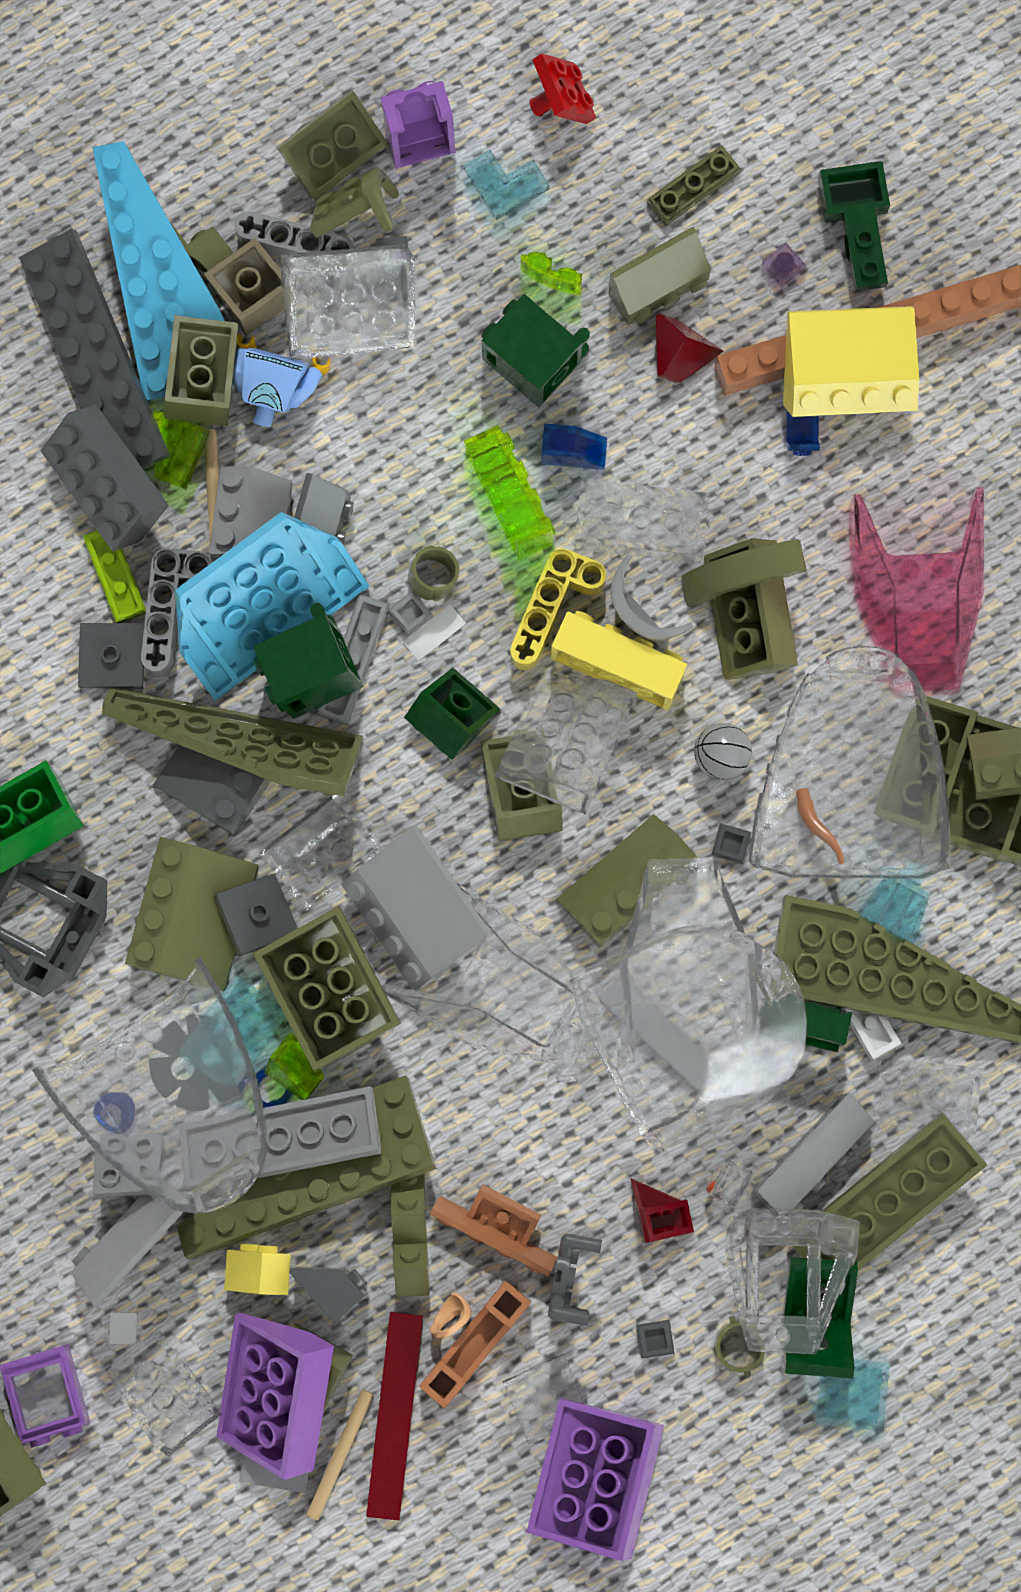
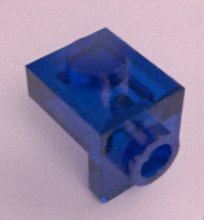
(802, 434)

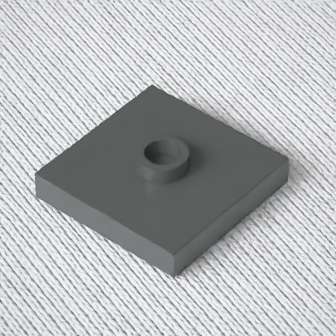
(111, 655)
(255, 914)

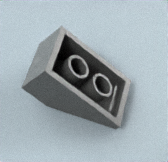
(211, 788)

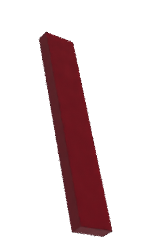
(394, 1416)

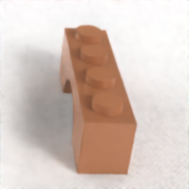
(475, 1344)

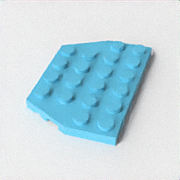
(257, 594)

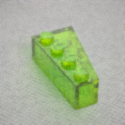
(509, 492)

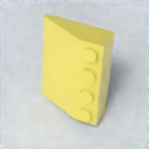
(851, 361)

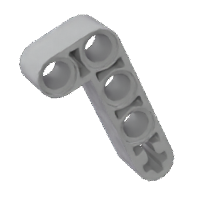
(297, 235)
(157, 612)

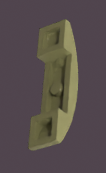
(742, 570)

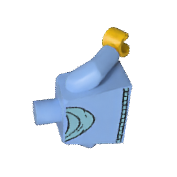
(273, 380)

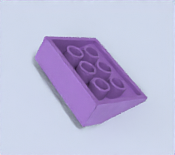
(274, 1394)
(595, 1479)

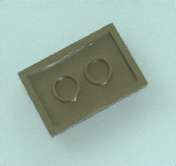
(332, 145)

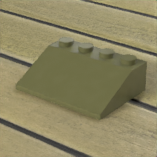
(180, 913)
(327, 989)

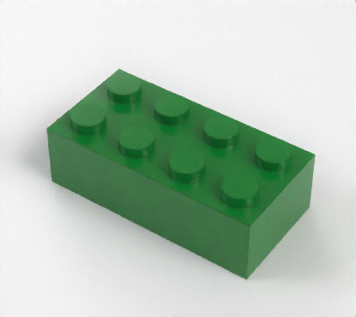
(34, 814)

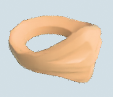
(453, 1306)

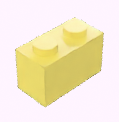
(257, 1270)

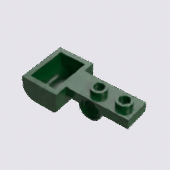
(856, 197)

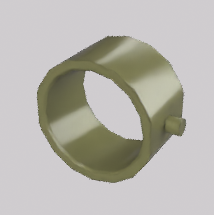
(437, 554)
(746, 1369)

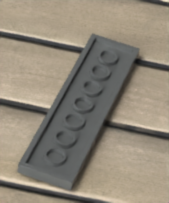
(91, 343)

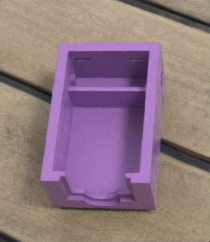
(418, 123)

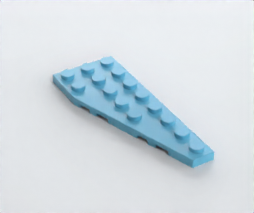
(151, 266)

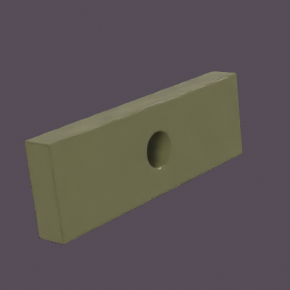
(680, 196)

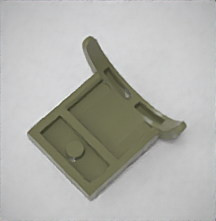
(354, 199)

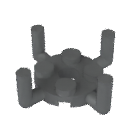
(564, 1278)

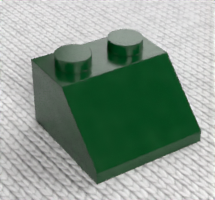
(451, 713)

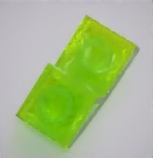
(539, 268)

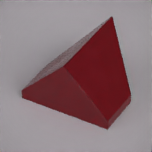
(681, 349)
(660, 1214)

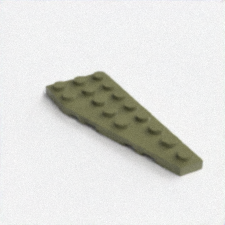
(261, 745)
(868, 970)
(303, 1192)

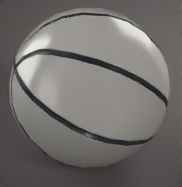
(723, 751)

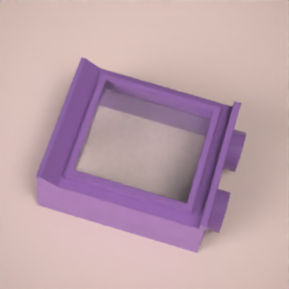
(45, 1395)

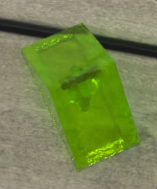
(292, 1069)

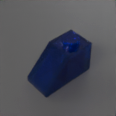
(573, 447)

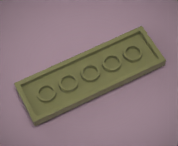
(906, 1187)

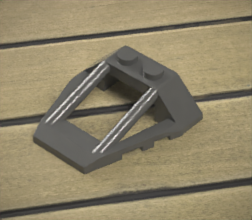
(88, 906)

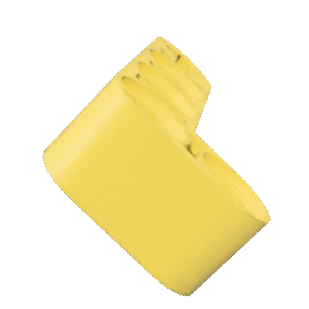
(549, 610)

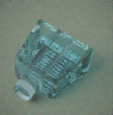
(897, 906)

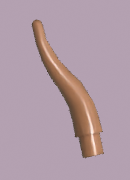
(810, 818)

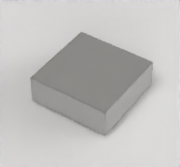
(410, 613)

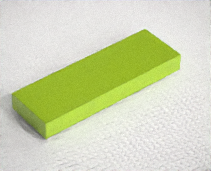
(115, 579)

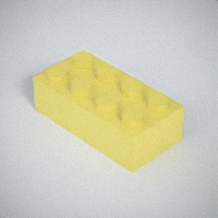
(616, 658)

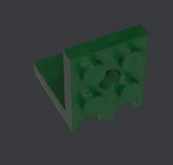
(837, 1355)

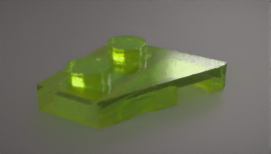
(185, 444)

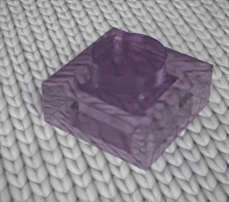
(783, 265)

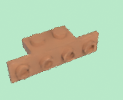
(499, 1224)

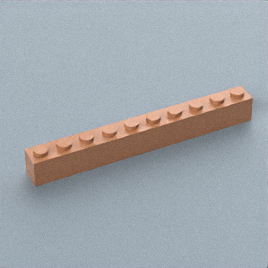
(933, 313)

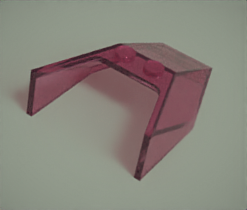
(921, 602)

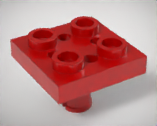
(563, 90)

